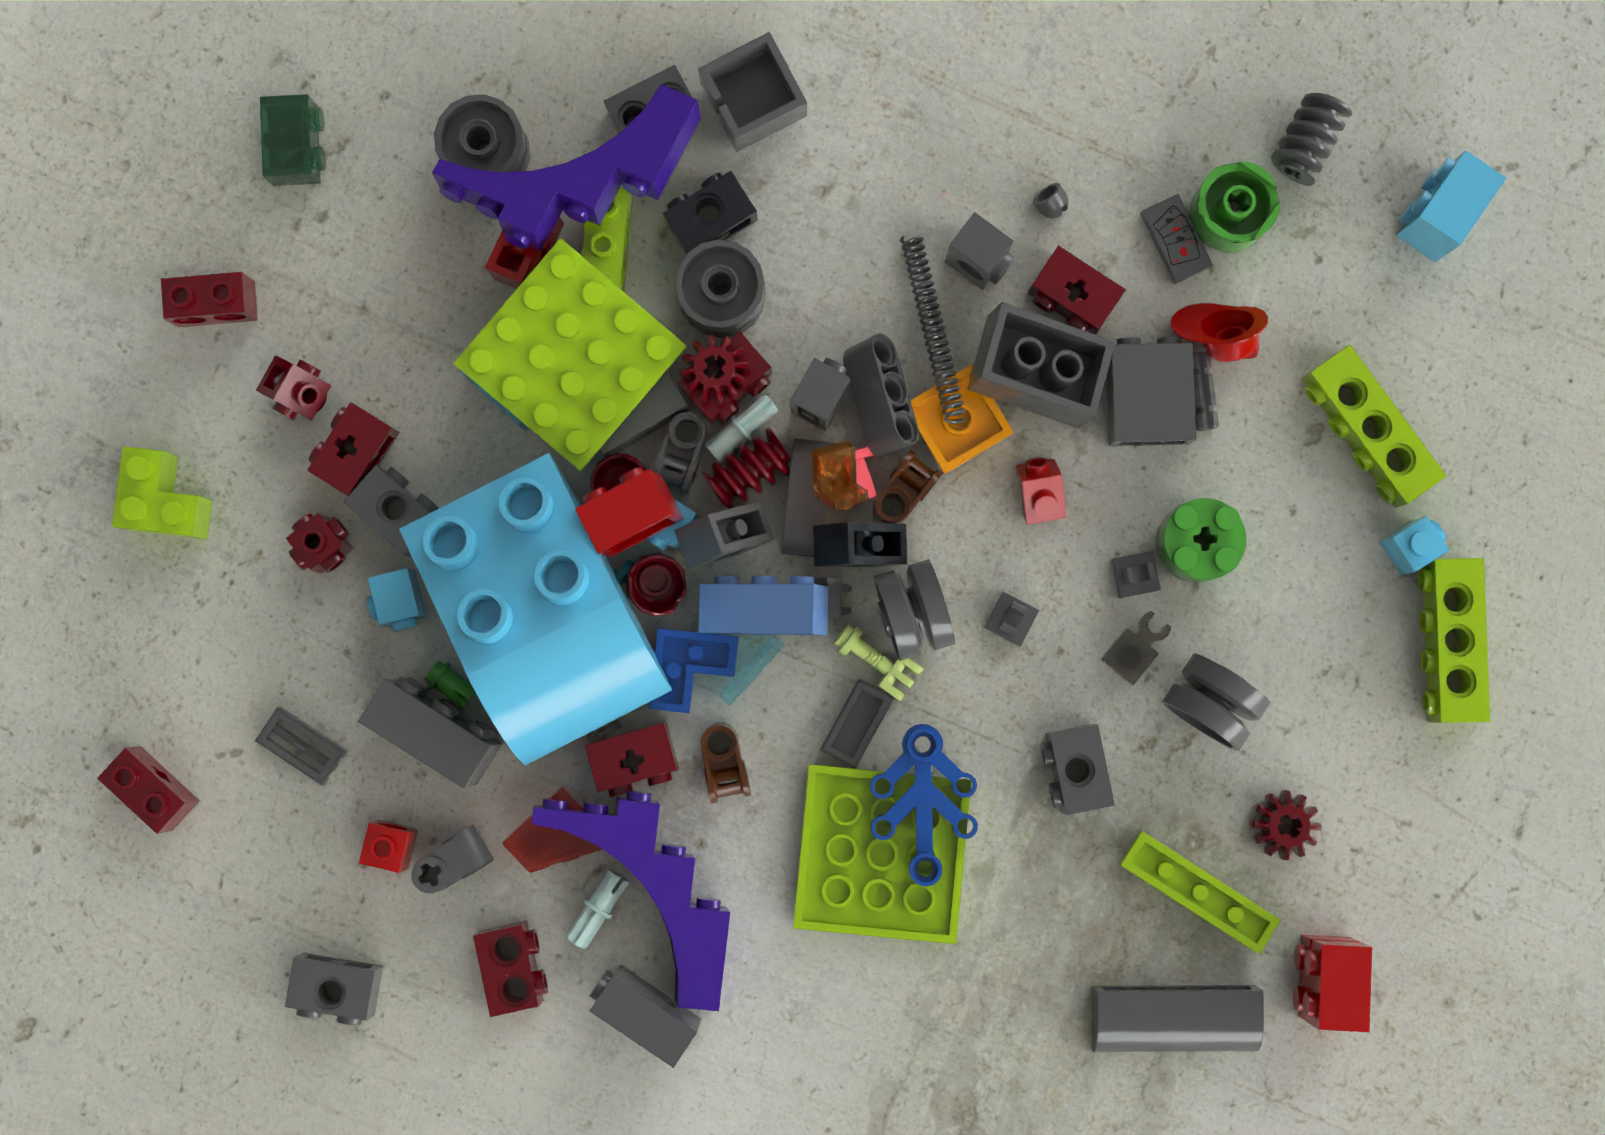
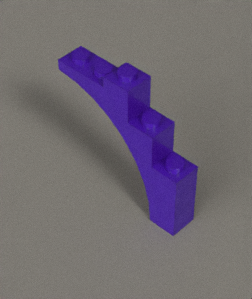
(584, 187)
(695, 930)

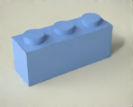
(763, 607)

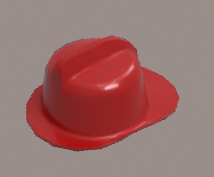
(1223, 330)

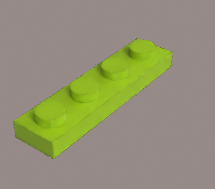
(1199, 892)

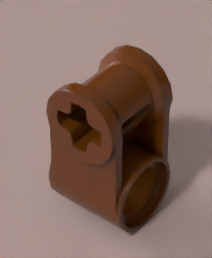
(908, 484)
(724, 766)

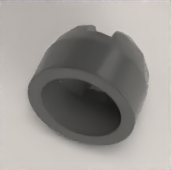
(1051, 201)

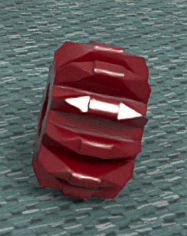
(730, 369)
(1300, 827)

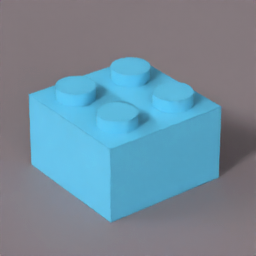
(1449, 205)

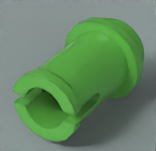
(450, 684)

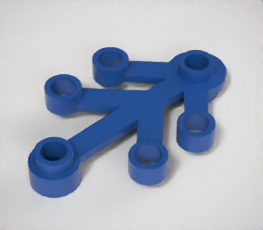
(923, 796)

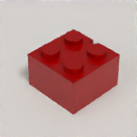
(628, 512)
(1333, 983)

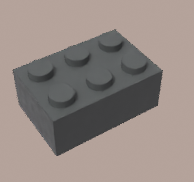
(1041, 365)
(431, 730)

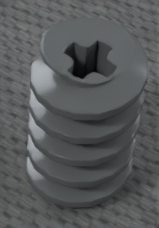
(1307, 135)

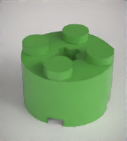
(1257, 210)
(1218, 524)

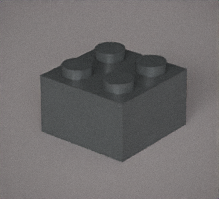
(753, 91)

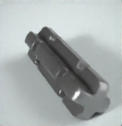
(1204, 393)

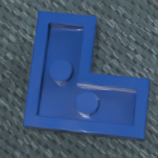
(689, 653)

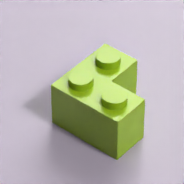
(147, 498)

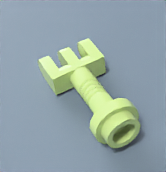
(850, 640)

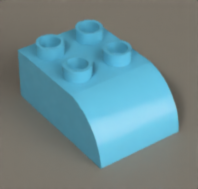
(534, 610)

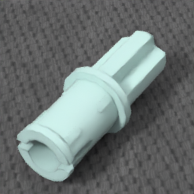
(742, 427)
(597, 909)

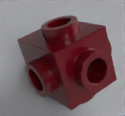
(294, 388)
(332, 544)

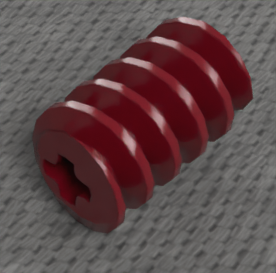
(749, 469)

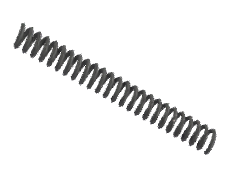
(930, 307)

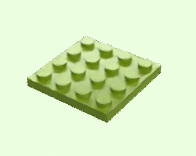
(570, 354)
(864, 883)

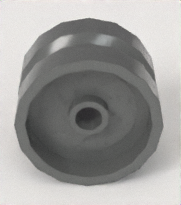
(478, 121)
(716, 265)
(917, 609)
(1215, 700)

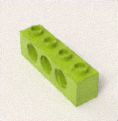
(608, 244)
(1418, 467)
(1470, 658)

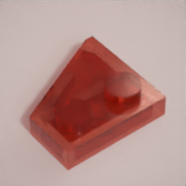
(542, 846)

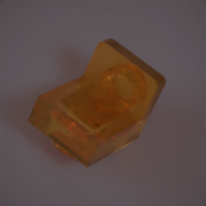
(837, 476)

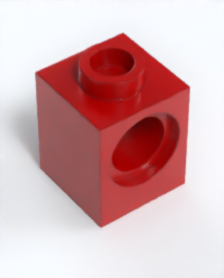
(388, 846)

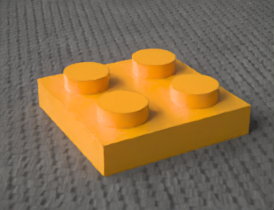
(958, 443)

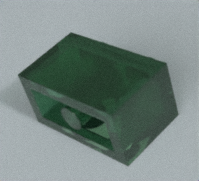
(291, 140)

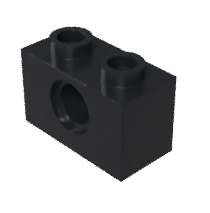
(718, 191)
(860, 544)

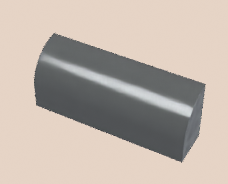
(1177, 1018)

